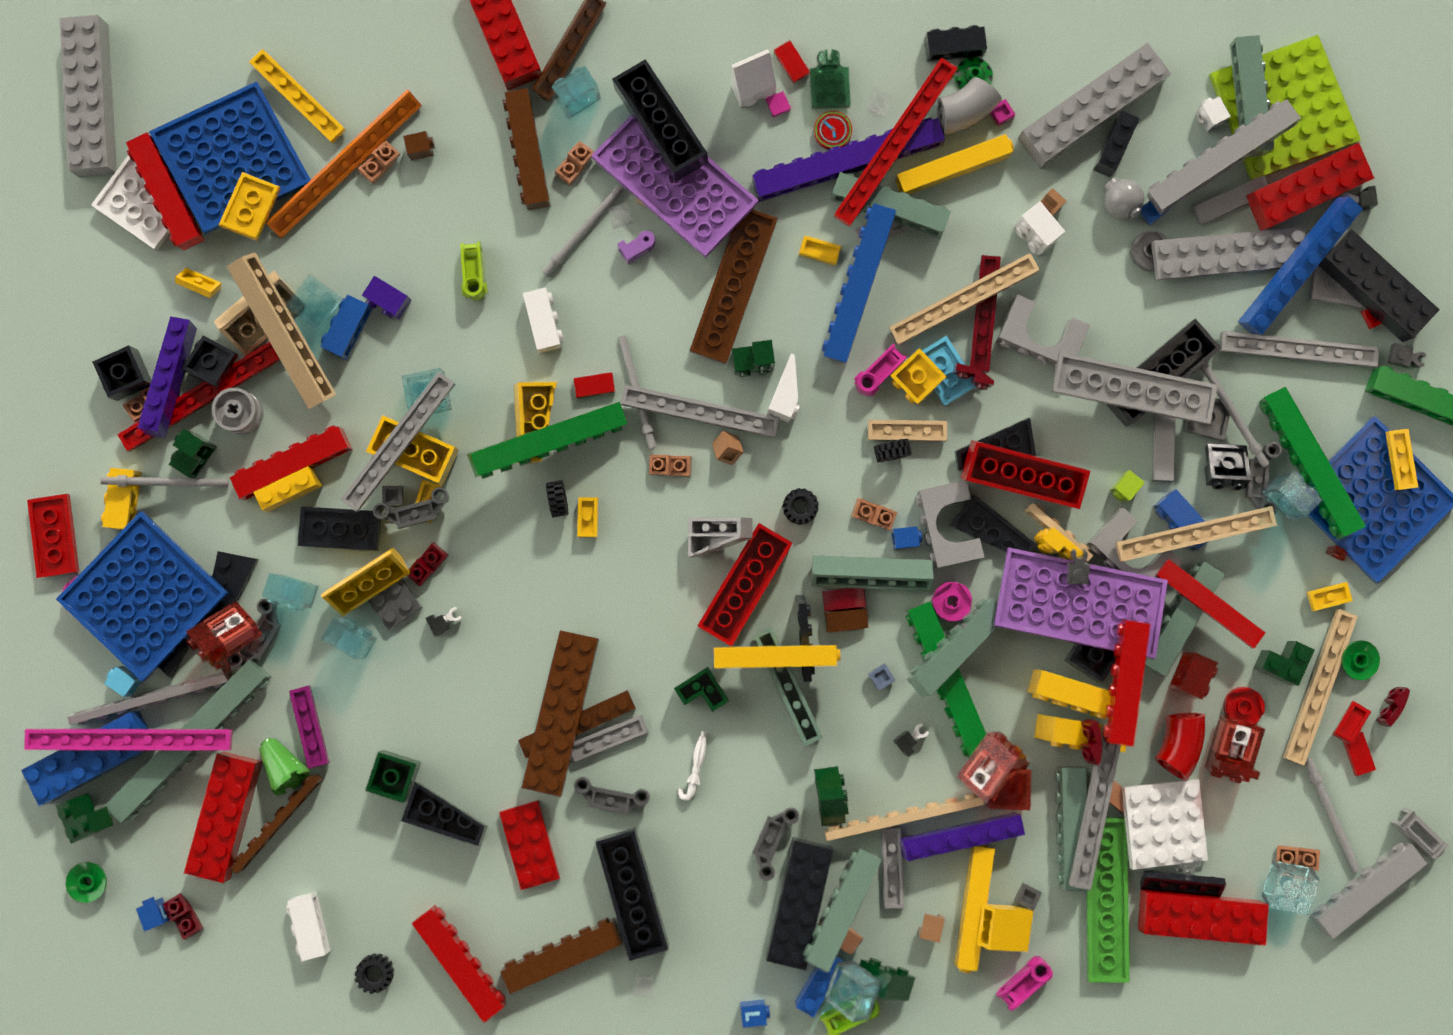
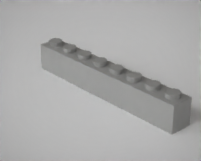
(1223, 156)

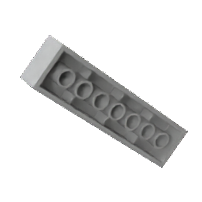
(88, 96)
(1094, 105)

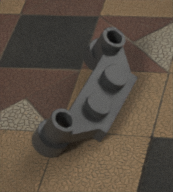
(1260, 478)
(413, 513)
(268, 628)
(610, 799)
(769, 840)

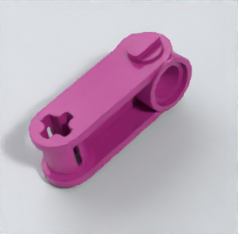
(879, 371)
(1024, 983)

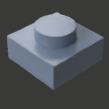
(881, 677)

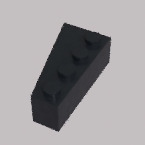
(439, 815)

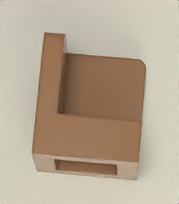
(1053, 201)
(727, 447)
(931, 927)

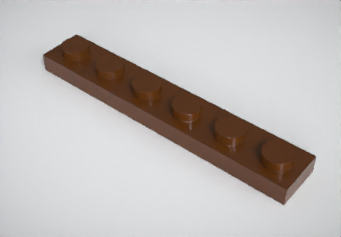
(568, 47)
(593, 716)
(271, 828)

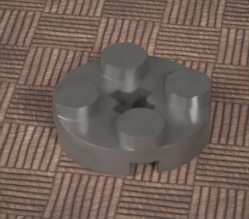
(1139, 252)

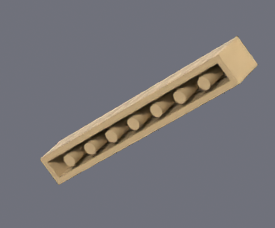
(281, 330)

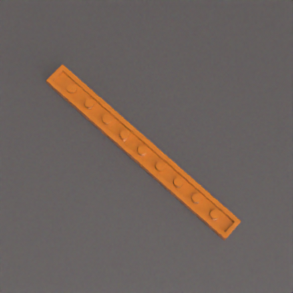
(343, 164)

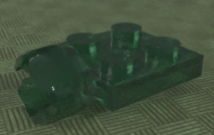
(829, 82)

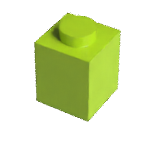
(1126, 486)

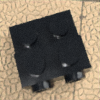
(209, 361)
(1227, 466)

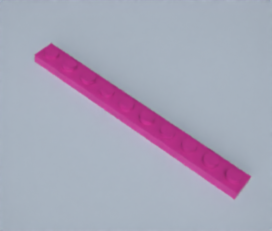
(128, 739)

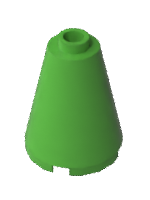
(281, 766)

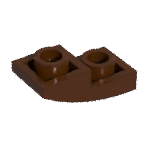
(846, 620)

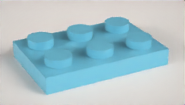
(945, 358)

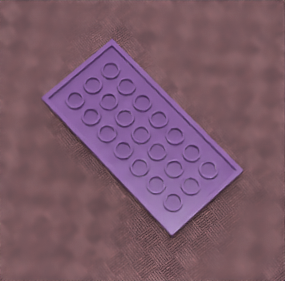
(698, 207)
(1042, 603)

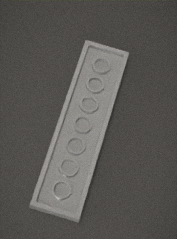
(1224, 253)
(1134, 388)

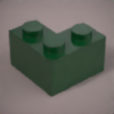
(754, 359)
(191, 453)
(1288, 666)
(702, 684)
(831, 796)
(82, 819)
(895, 982)

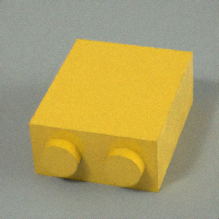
(1005, 927)

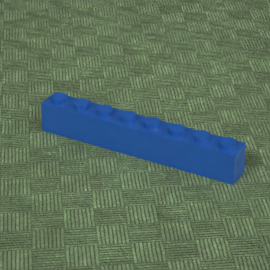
(1300, 265)
(860, 282)

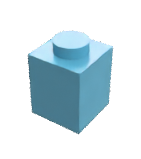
(122, 681)

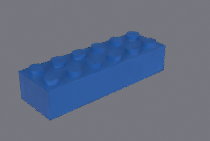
(71, 769)

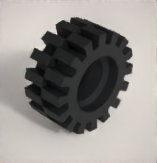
(892, 450)
(557, 498)
(812, 502)
(365, 982)

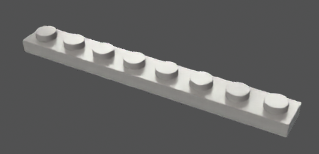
(1299, 349)
(699, 411)
(397, 442)
(142, 700)
(1094, 816)

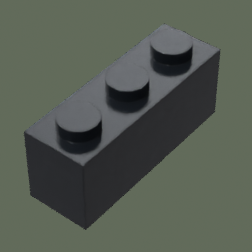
(955, 43)
(1116, 144)

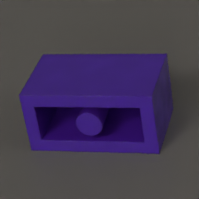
(386, 297)

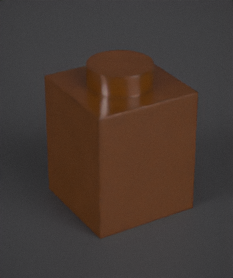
(419, 145)

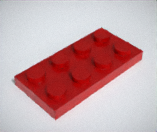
(53, 536)
(529, 845)

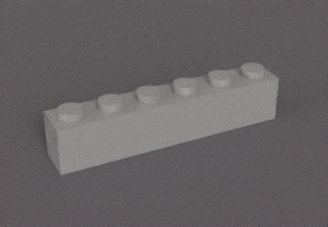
(1368, 889)

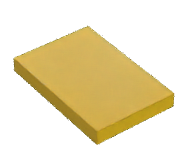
(249, 206)

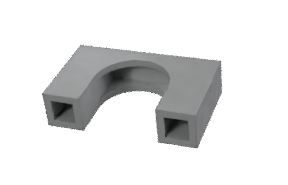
(1015, 334)
(1113, 531)
(942, 551)

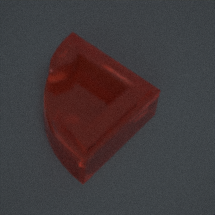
(1337, 552)

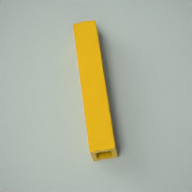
(954, 165)
(776, 656)
(975, 896)

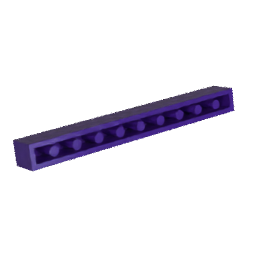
(847, 159)

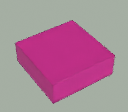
(778, 104)
(1002, 113)

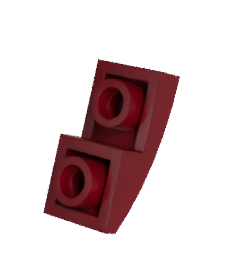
(979, 378)
(427, 564)
(844, 599)
(1397, 701)
(1093, 746)
(183, 915)

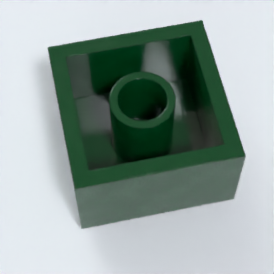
(393, 776)

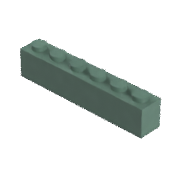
(1250, 82)
(910, 212)
(872, 573)
(1181, 620)
(955, 649)
(791, 693)
(1071, 805)
(842, 910)

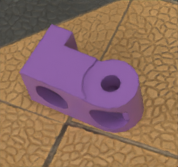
(637, 247)

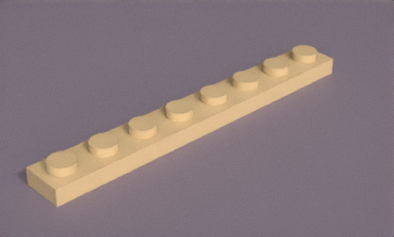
(964, 299)
(1196, 534)
(1320, 687)
(894, 818)

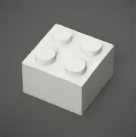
(1039, 229)

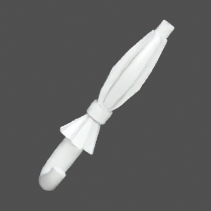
(698, 757)

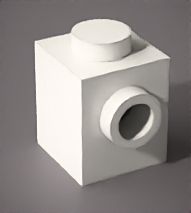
(1212, 113)

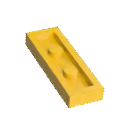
(1401, 459)

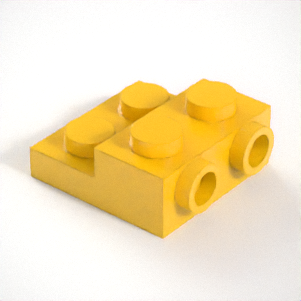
(917, 377)
(1052, 541)

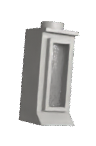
(1420, 834)

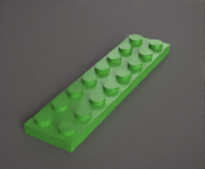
(1108, 909)

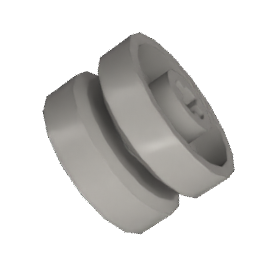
(232, 400)

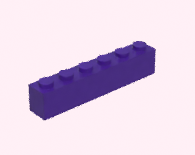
(167, 377)
(962, 836)

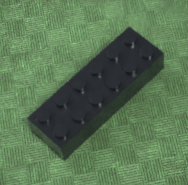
(660, 120)
(1378, 286)
(1176, 357)
(632, 894)
(799, 902)

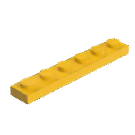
(297, 96)

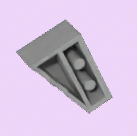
(716, 533)

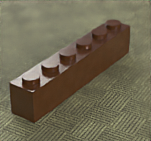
(527, 149)
(562, 955)

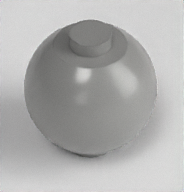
(1123, 198)

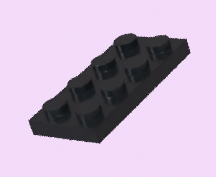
(338, 529)

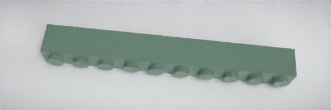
(169, 763)

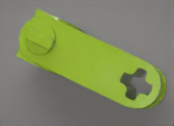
(473, 271)
(841, 1022)

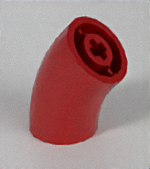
(1182, 744)

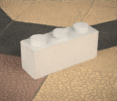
(543, 320)
(308, 926)

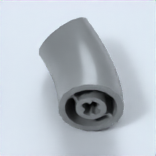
(967, 106)

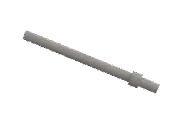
(557, 258)
(647, 428)
(1254, 447)
(124, 481)
(1316, 778)

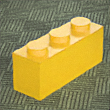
(288, 489)
(120, 501)

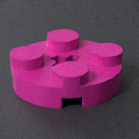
(963, 602)

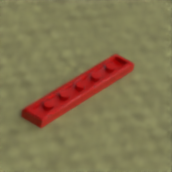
(1210, 604)

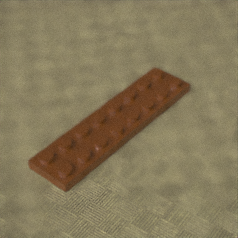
(733, 286)
(560, 713)

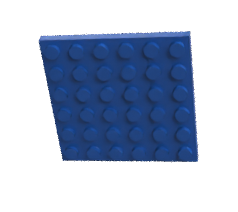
(221, 141)
(1392, 518)
(142, 596)

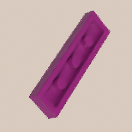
(309, 726)

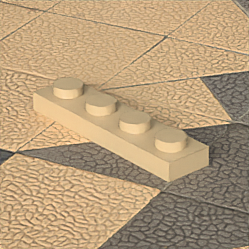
(907, 429)
(1037, 513)

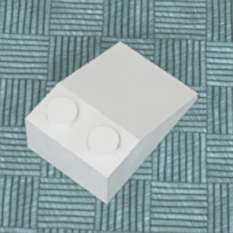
(753, 79)
(786, 395)

